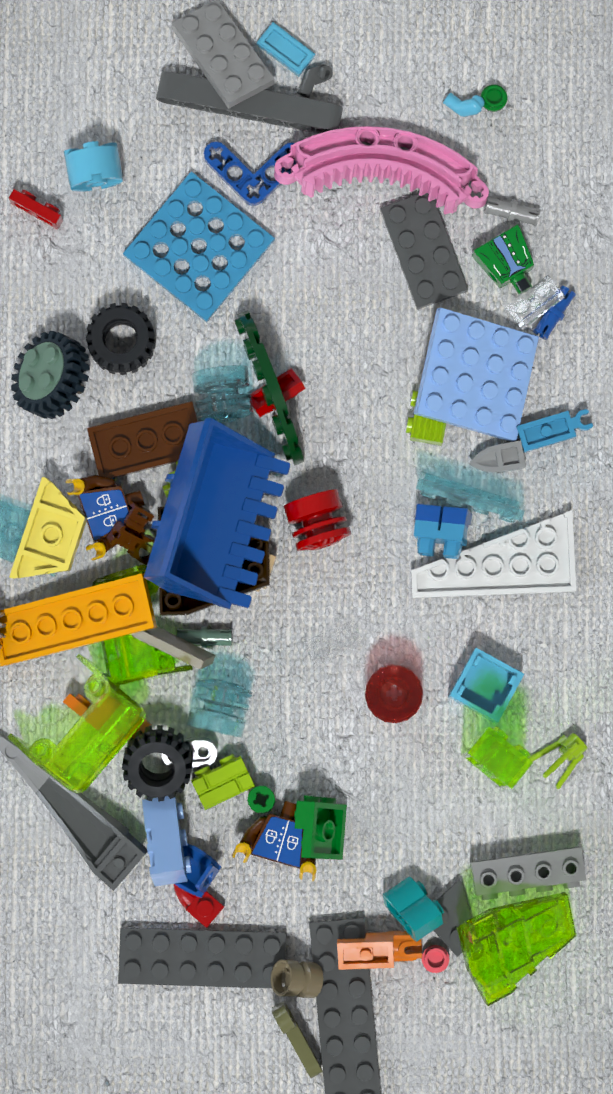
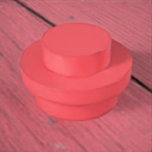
(435, 958)

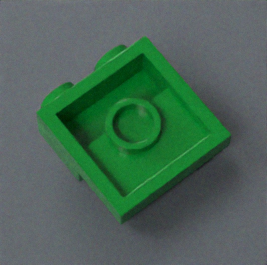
(322, 826)

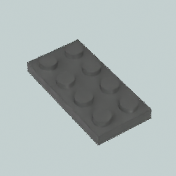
(423, 250)

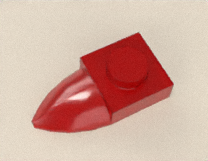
(202, 909)

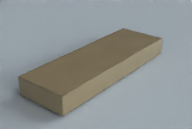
(176, 647)

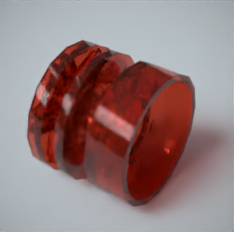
(383, 705)

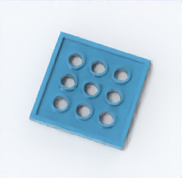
(214, 208)

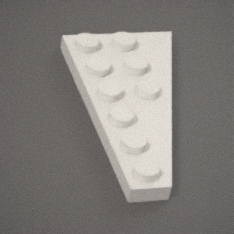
(518, 563)

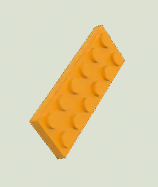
(76, 619)

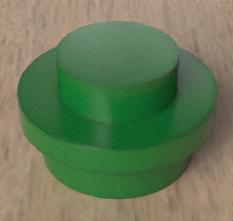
(494, 98)

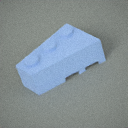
(166, 841)

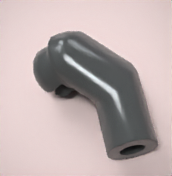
(313, 77)

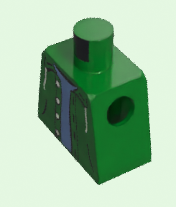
(506, 260)

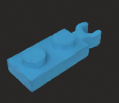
(551, 430)

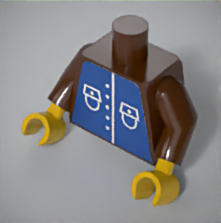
(103, 506)
(277, 841)

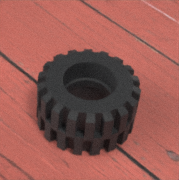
(113, 317)
(152, 783)

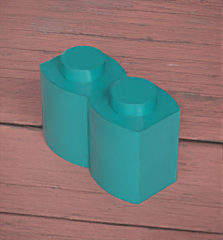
(413, 908)

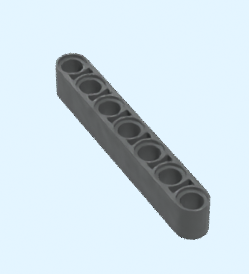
(263, 107)

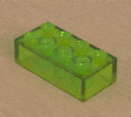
(497, 757)

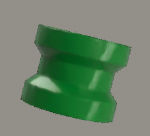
(261, 799)

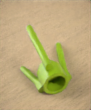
(571, 749)

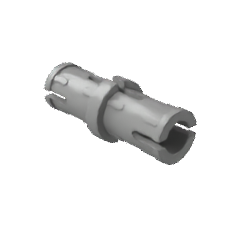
(512, 211)

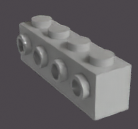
(528, 871)

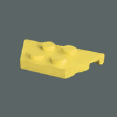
(49, 535)

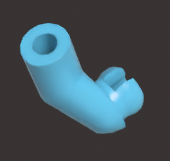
(466, 107)

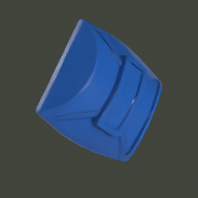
(203, 869)

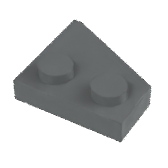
(455, 913)

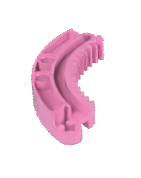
(424, 166)

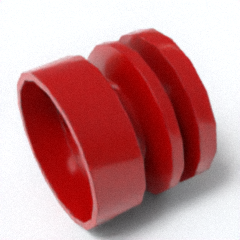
(317, 520)

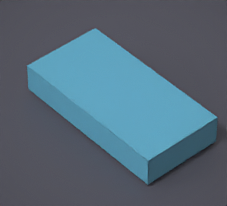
(285, 49)

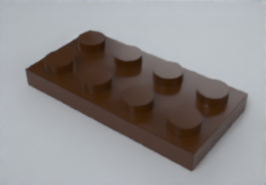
(141, 440)

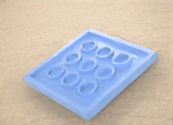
(476, 375)

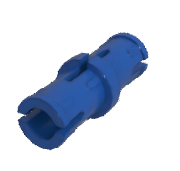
(554, 315)

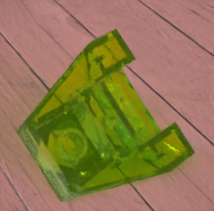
(512, 940)

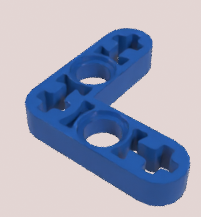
(248, 179)

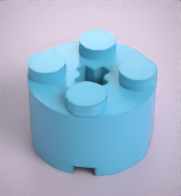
(93, 166)

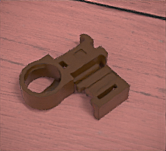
(132, 533)

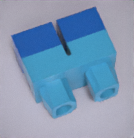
(441, 526)

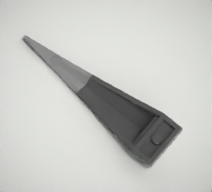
(96, 834)

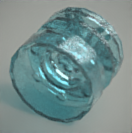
(222, 388)
(219, 707)

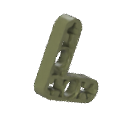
(289, 1026)

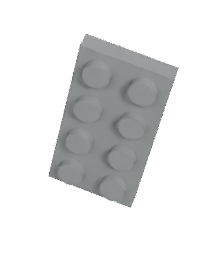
(223, 53)

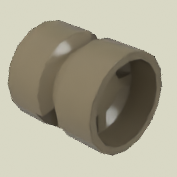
(296, 979)

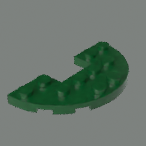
(271, 390)

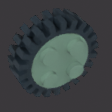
(50, 375)

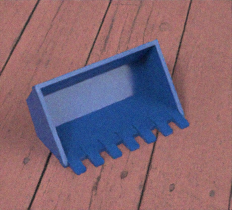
(214, 515)

